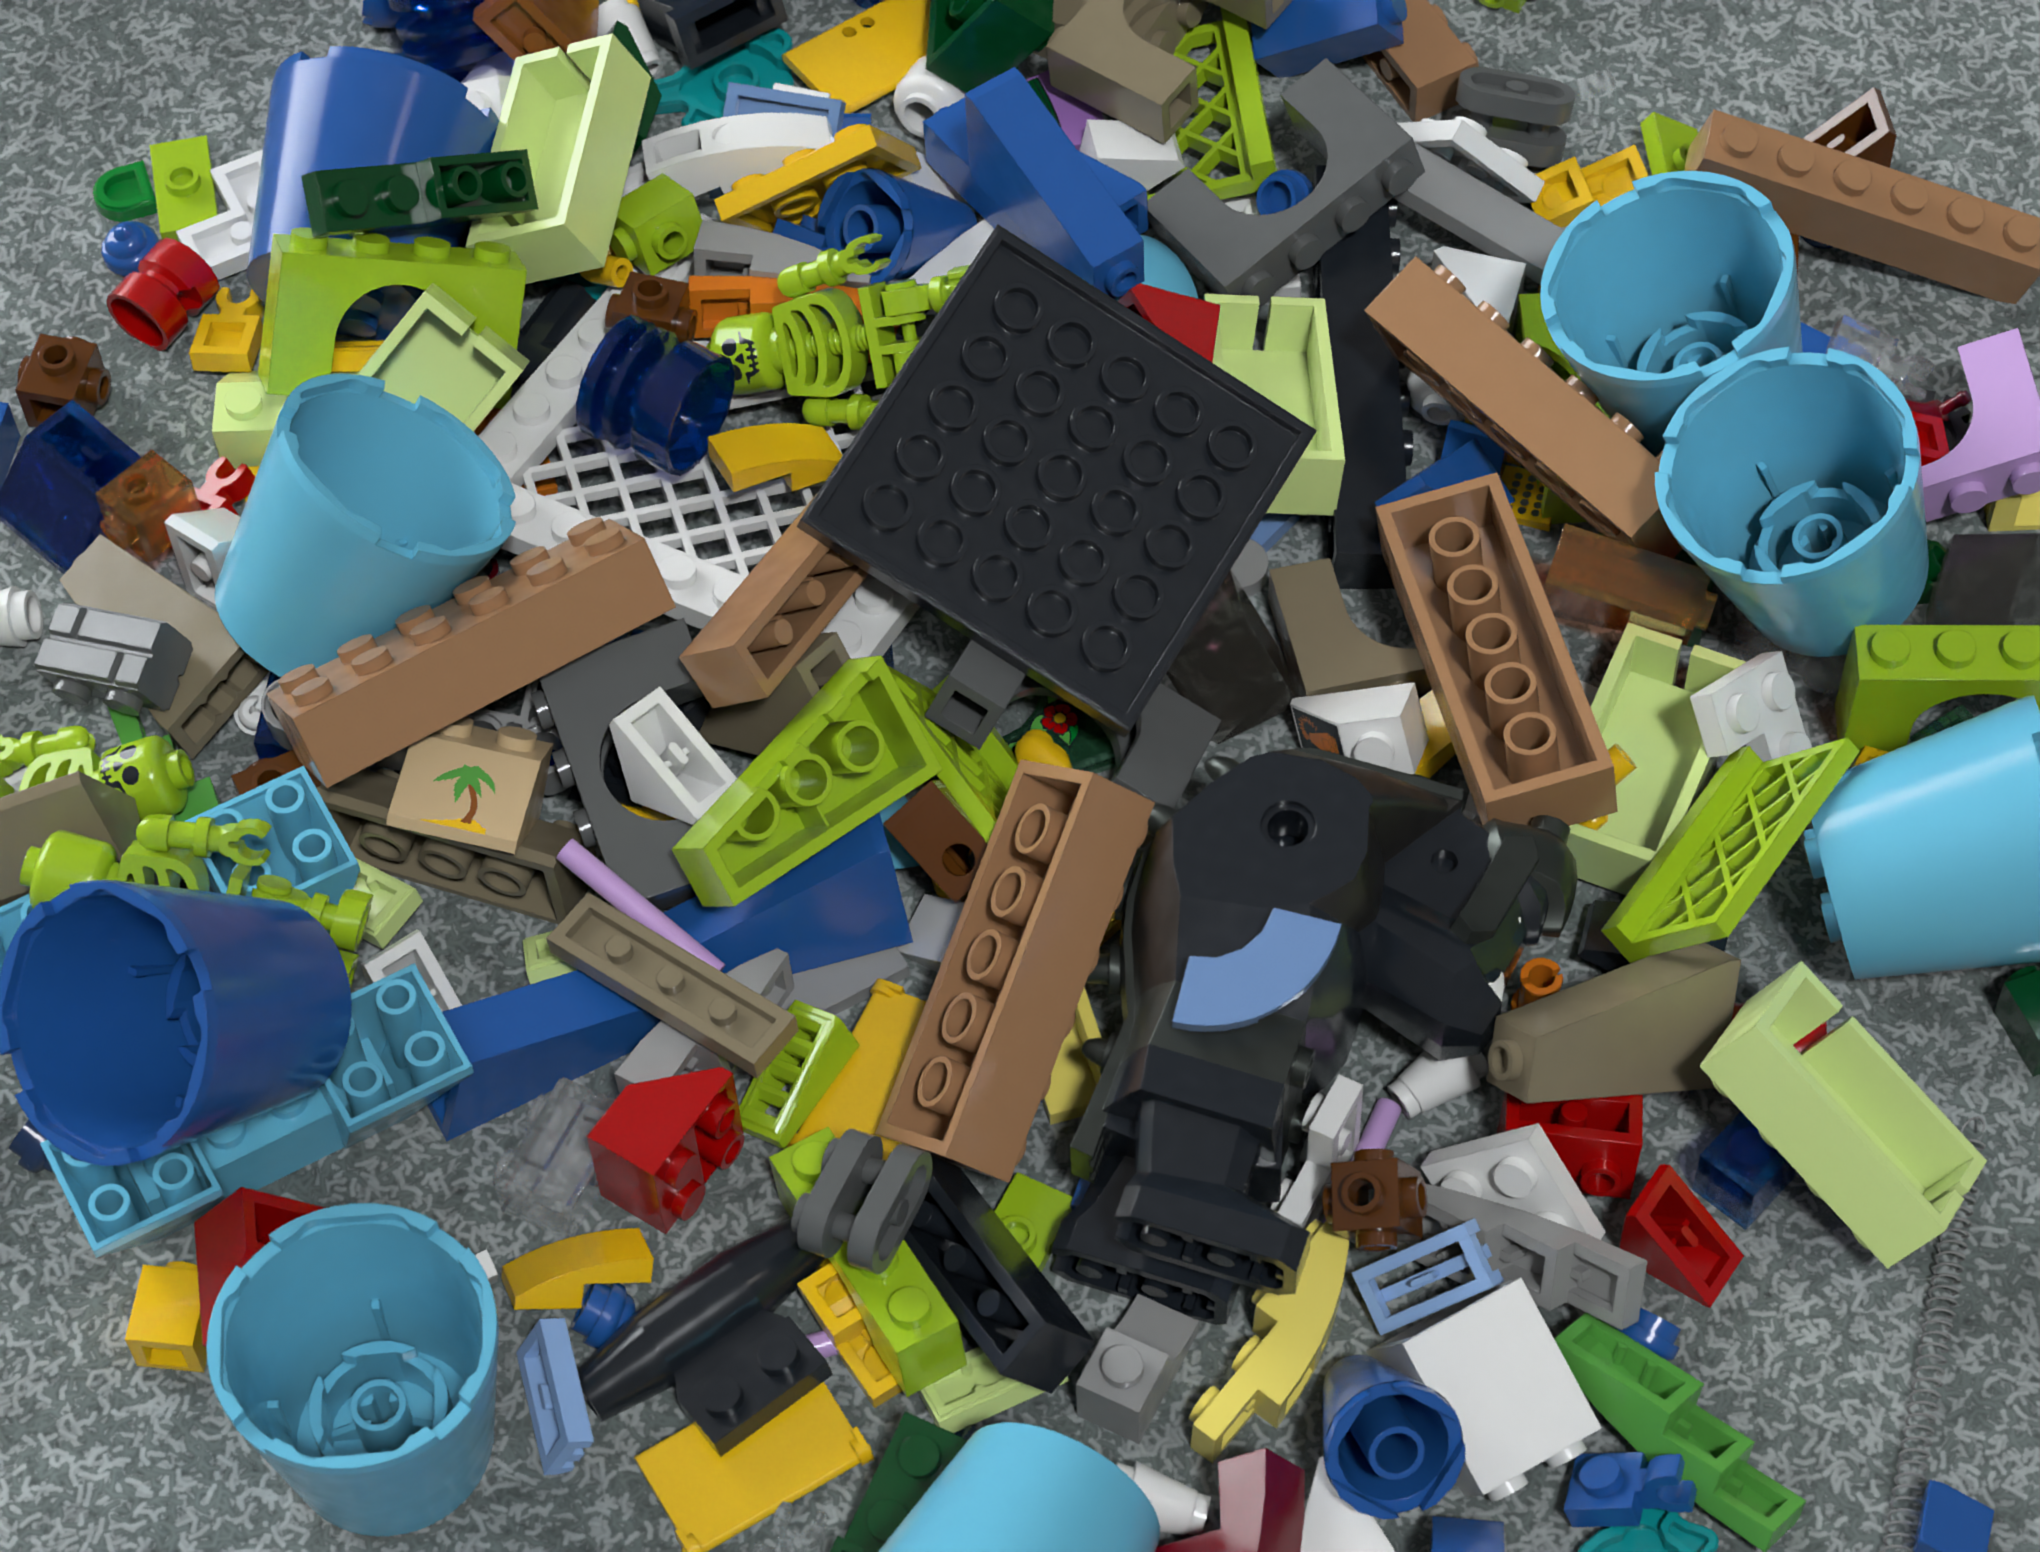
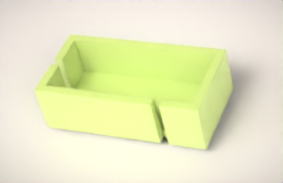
(577, 152)
(445, 360)
(1297, 376)
(1661, 735)
(1844, 1116)

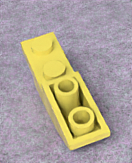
(1279, 1365)

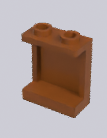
(537, 25)

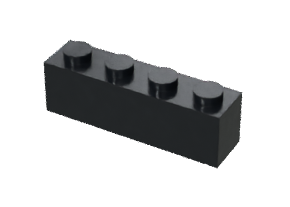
(994, 1284)

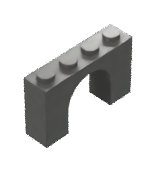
(1258, 254)
(581, 705)
(1152, 758)

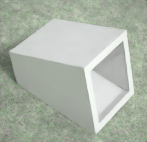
(1503, 1381)

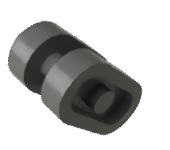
(1518, 112)
(862, 1200)

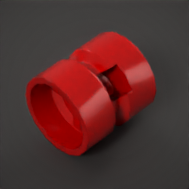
(166, 290)

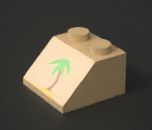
(473, 785)

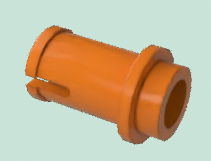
(1538, 980)

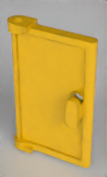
(862, 61)
(867, 1079)
(782, 1461)

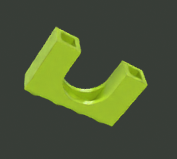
(321, 277)
(1907, 669)

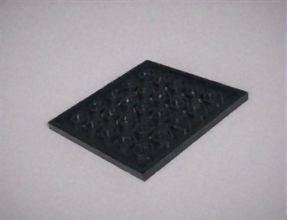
(1058, 480)

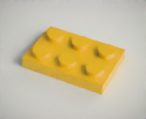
(807, 175)

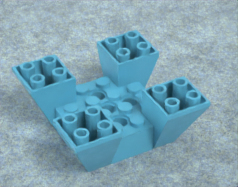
(392, 1065)

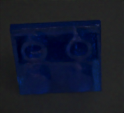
(55, 481)

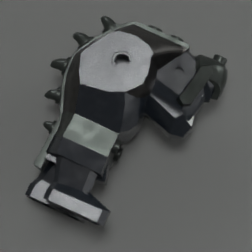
(1200, 1122)

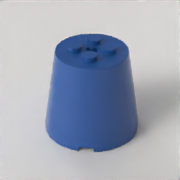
(358, 113)
(166, 1015)

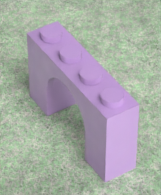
(2003, 440)

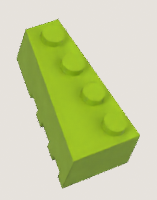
(816, 781)

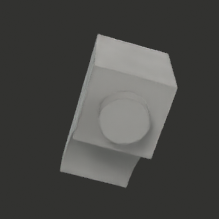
(1134, 1368)

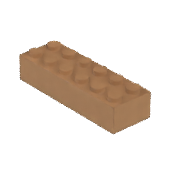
(1524, 404)
(469, 649)
(1495, 656)
(1016, 968)

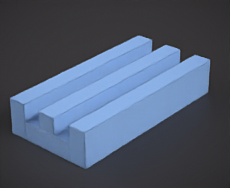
(1473, 1256)
(554, 1396)

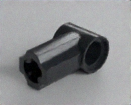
(551, 323)

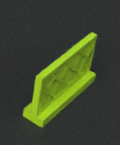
(1245, 111)
(973, 776)
(1726, 849)

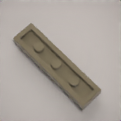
(673, 984)

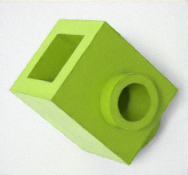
(656, 225)

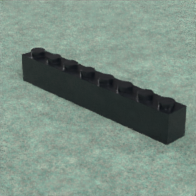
(1367, 395)

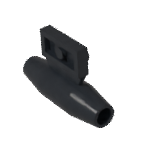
(716, 1343)

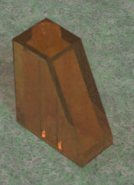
(1619, 583)

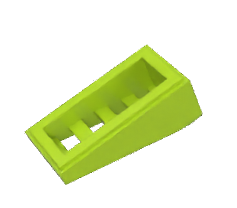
(825, 1048)

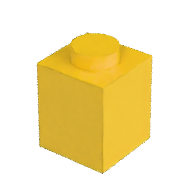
(167, 1319)

